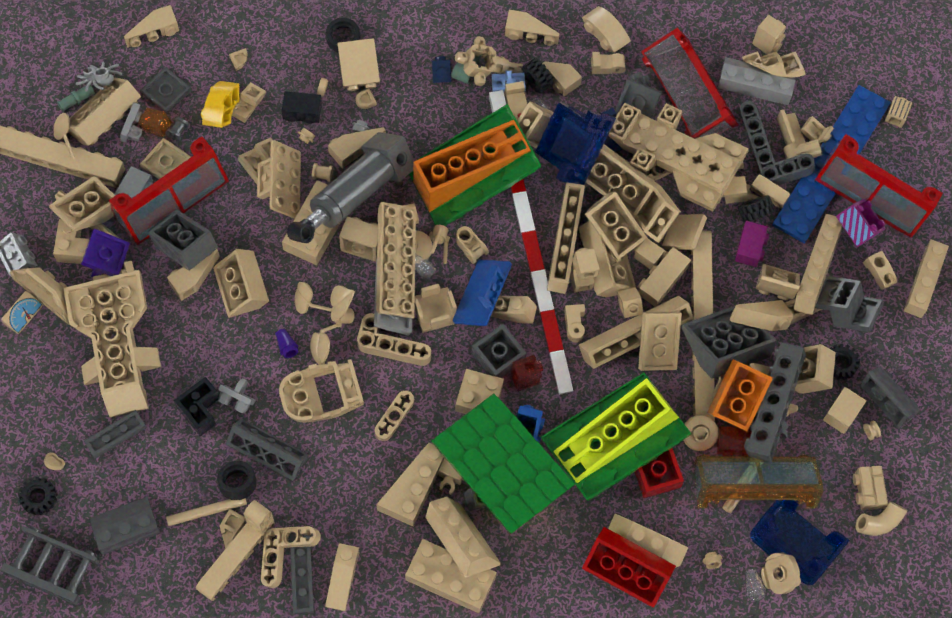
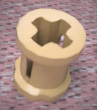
(322, 172)

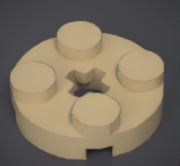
(790, 570)

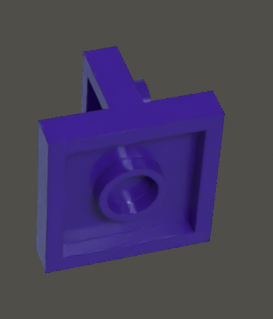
(105, 254)

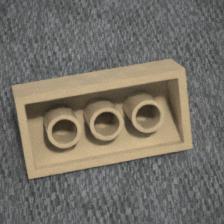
(102, 111)
(613, 273)
(460, 537)

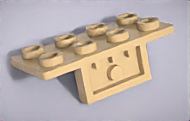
(281, 179)

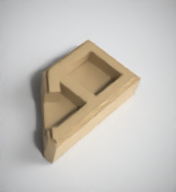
(231, 526)

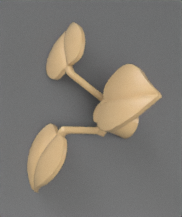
(340, 314)

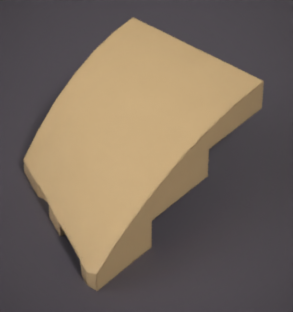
(783, 66)

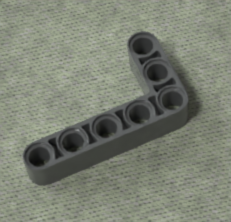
(764, 151)

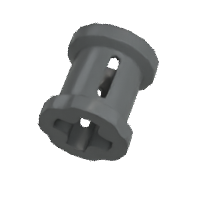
(177, 128)

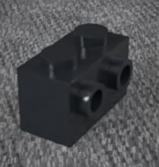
(301, 107)

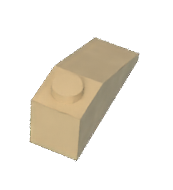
(348, 146)
(763, 315)
(342, 576)

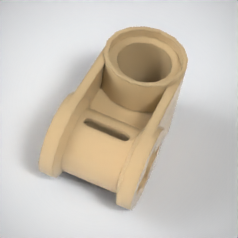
(473, 247)

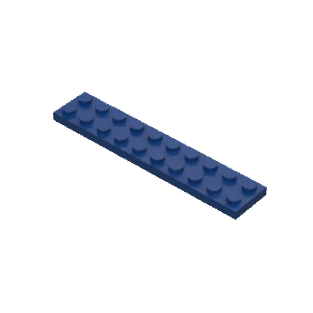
(812, 198)

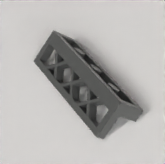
(267, 442)

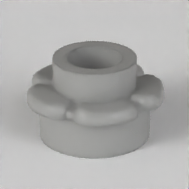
(360, 126)

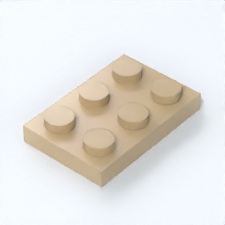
(659, 341)

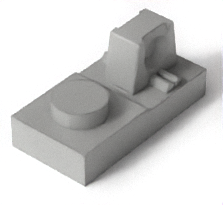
(129, 130)

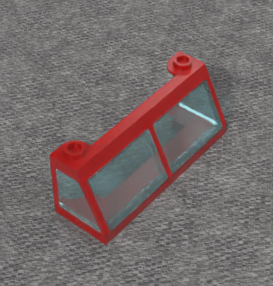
(175, 191)
(890, 197)

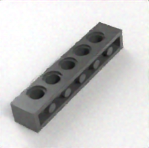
(765, 449)

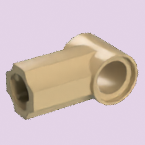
(811, 147)

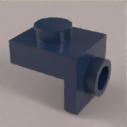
(441, 69)

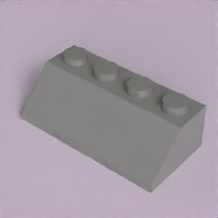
(751, 81)

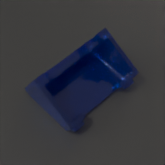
(789, 533)

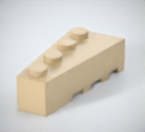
(412, 488)

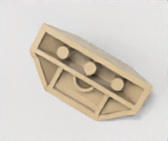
(43, 288)
(649, 539)

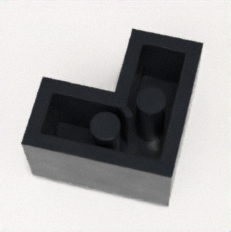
(194, 405)

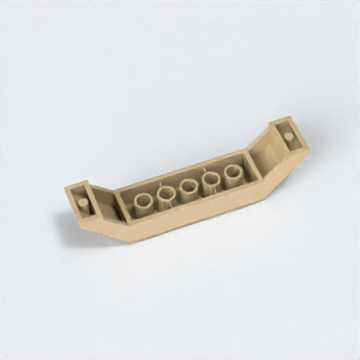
(612, 173)

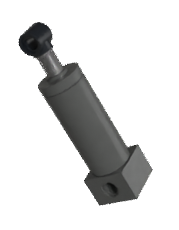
(384, 159)

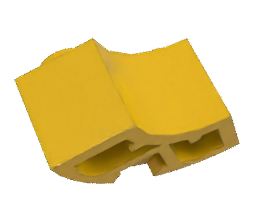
(220, 104)

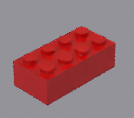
(660, 475)
(628, 567)

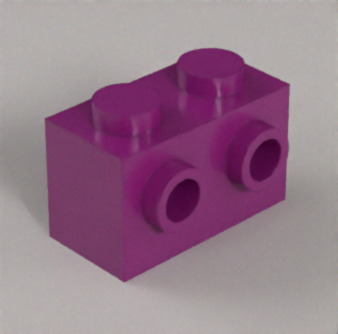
(751, 244)

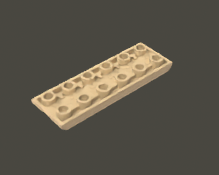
(396, 260)

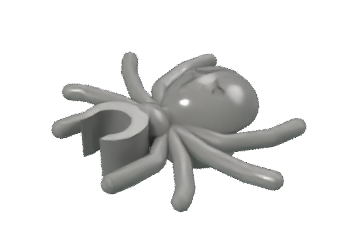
(98, 75)

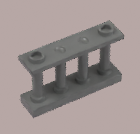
(50, 586)

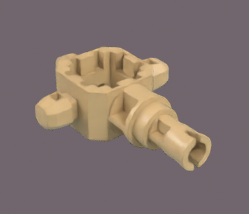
(494, 63)

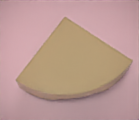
(239, 58)

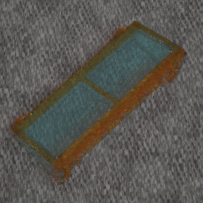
(756, 479)

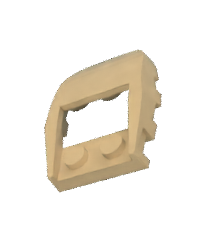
(301, 397)

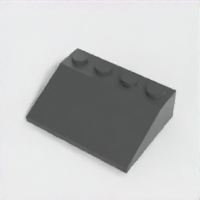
(719, 340)

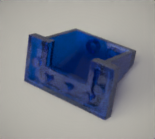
(574, 141)

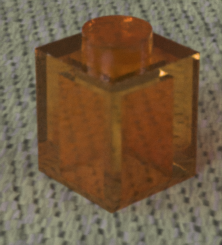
(155, 122)

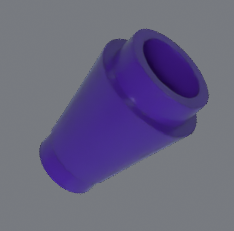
(286, 344)

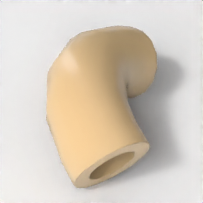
(881, 523)

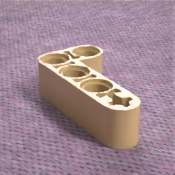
(395, 344)

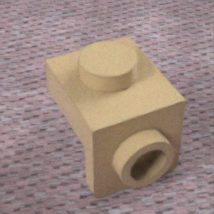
(815, 130)

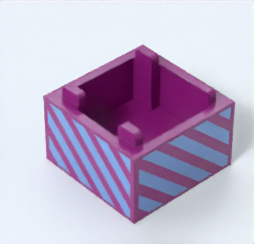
(861, 222)

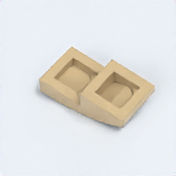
(249, 100)

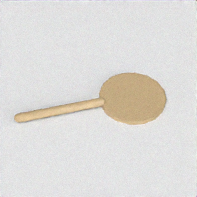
(61, 129)

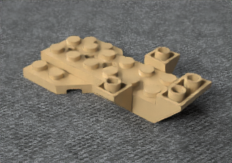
(660, 144)
(117, 359)

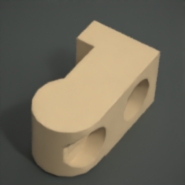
(607, 63)
(881, 270)
(573, 316)

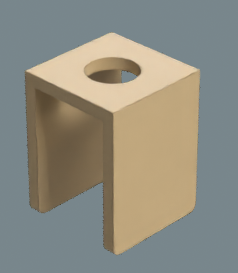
(844, 410)

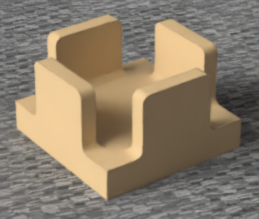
(435, 308)

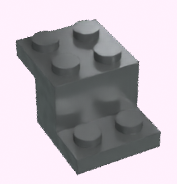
(848, 305)

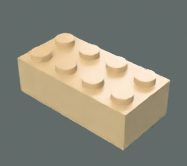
(315, 249)
(438, 573)

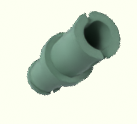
(75, 98)

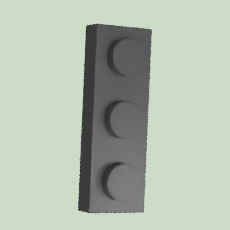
(115, 434)

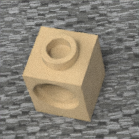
(630, 302)

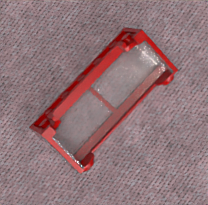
(689, 85)

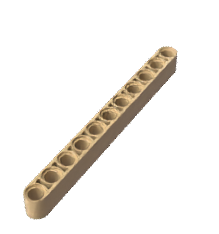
(703, 305)

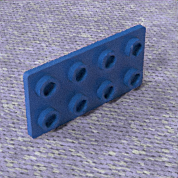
(482, 292)

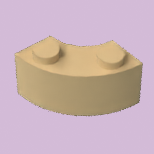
(606, 29)

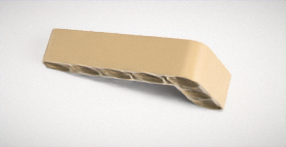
(258, 521)

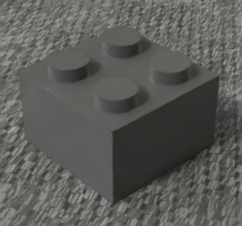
(497, 352)

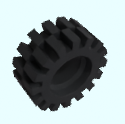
(537, 75)
(756, 208)
(852, 358)
(29, 488)

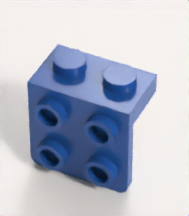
(531, 418)

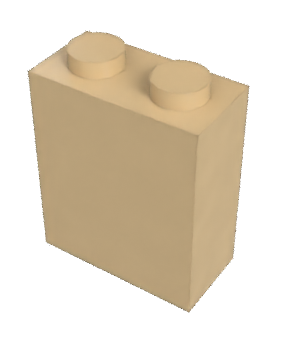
(358, 64)

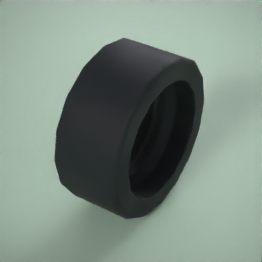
(341, 23)
(243, 491)

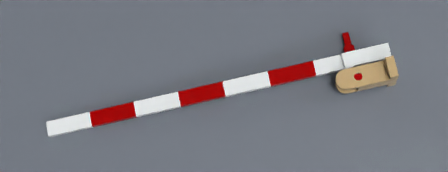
(516, 100)

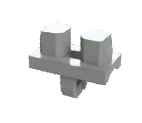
(228, 393)

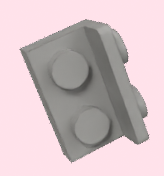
(16, 253)

